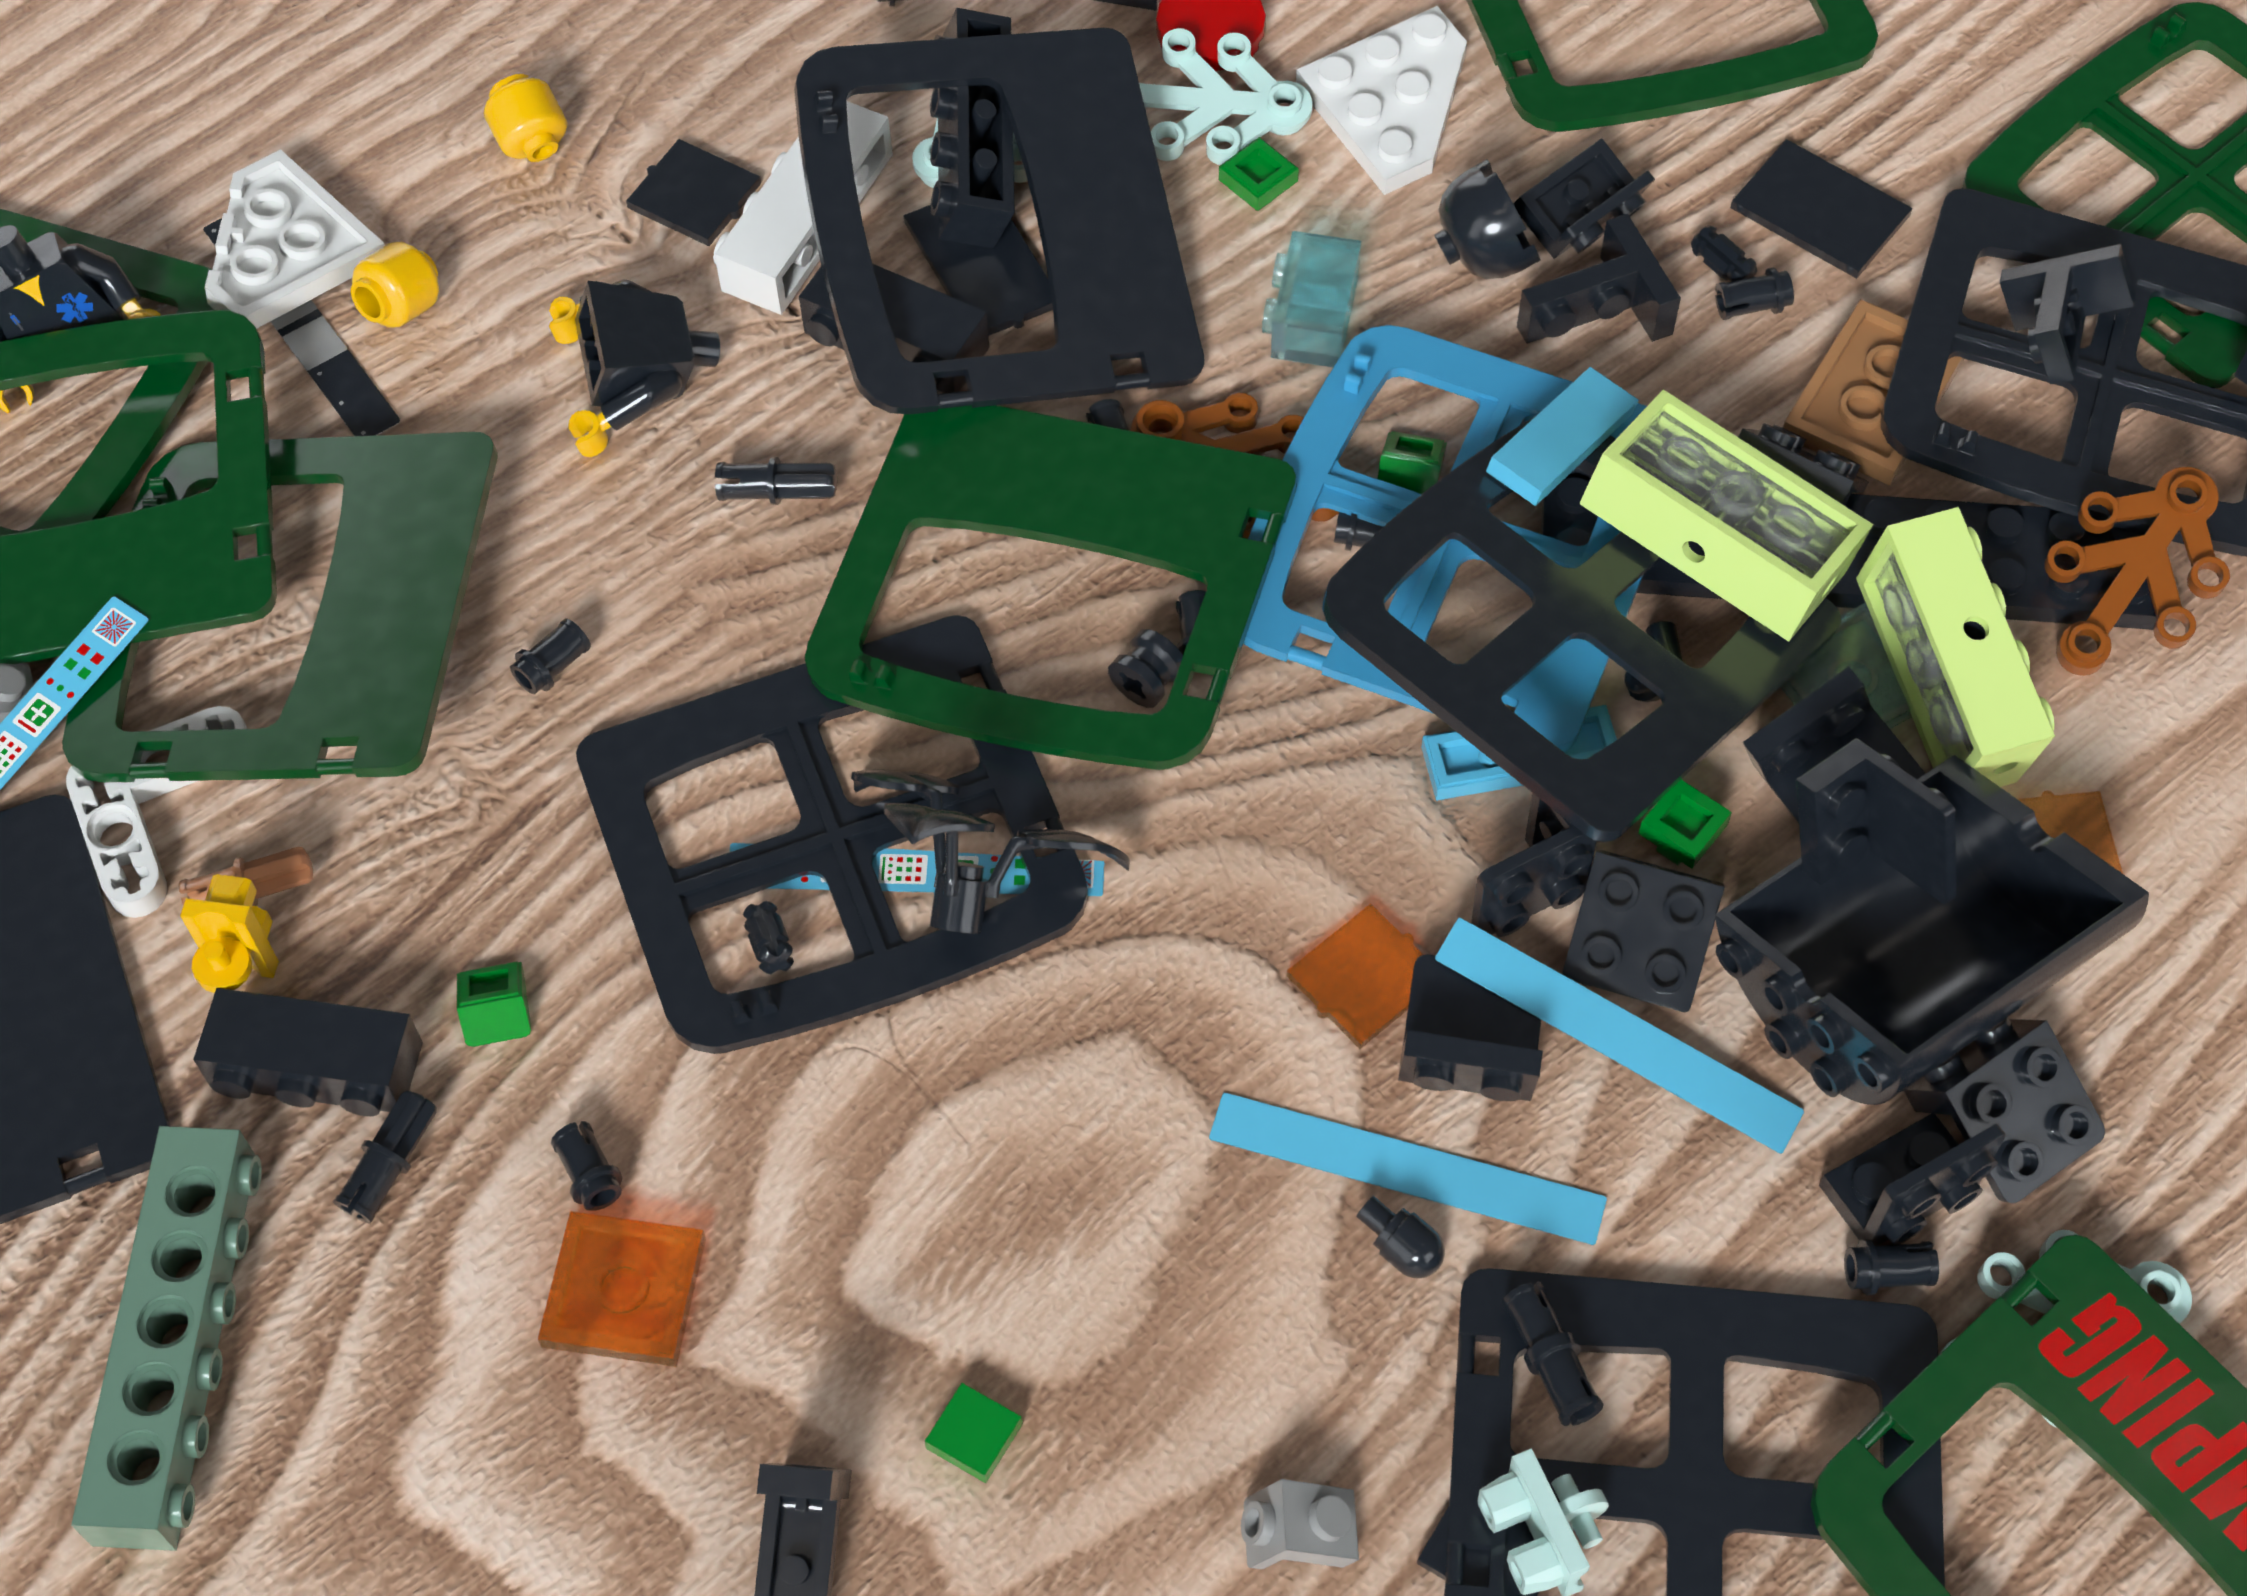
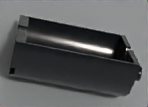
(1887, 982)

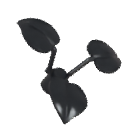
(960, 885)

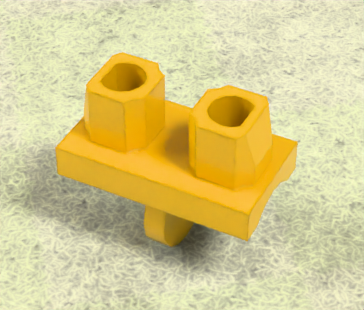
(229, 934)

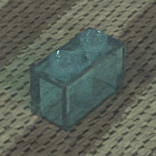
(1313, 298)

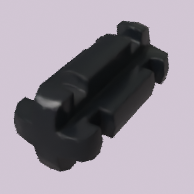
(1722, 255)
(768, 937)

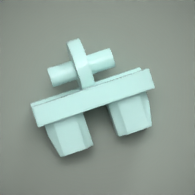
(1555, 1553)

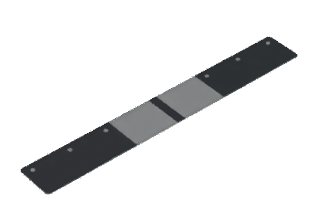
(331, 366)

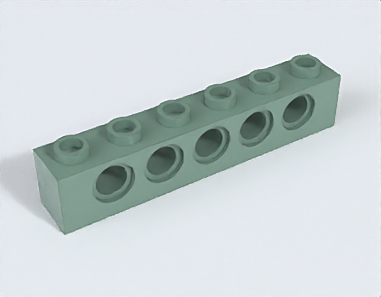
(153, 1510)

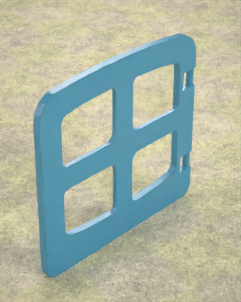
(1508, 394)

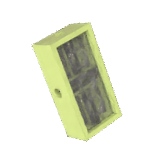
(1725, 514)
(1954, 647)

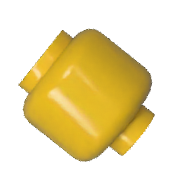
(525, 118)
(395, 284)

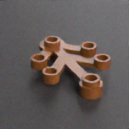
(1187, 426)
(2142, 560)

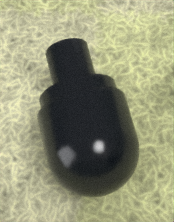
(1404, 1239)

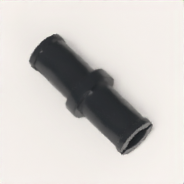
(1552, 1354)

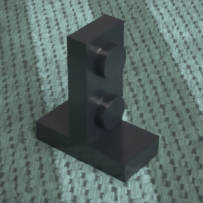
(1623, 281)
(2058, 297)
(799, 1528)

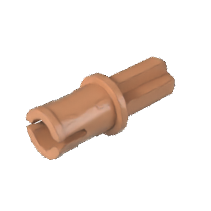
(268, 874)

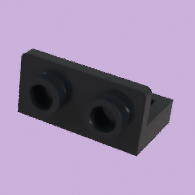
(1581, 197)

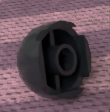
(1483, 226)

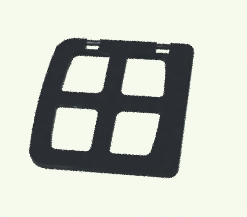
(2106, 371)
(1634, 772)
(829, 842)
(1693, 1492)

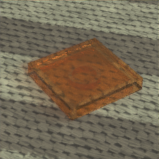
(622, 1289)

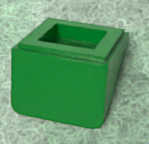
(1411, 461)
(493, 1004)

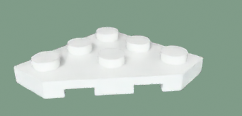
(1391, 95)
(282, 242)

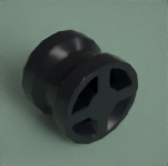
(1146, 668)

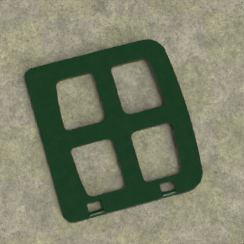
(2184, 177)

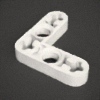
(125, 808)

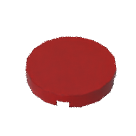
(1210, 22)

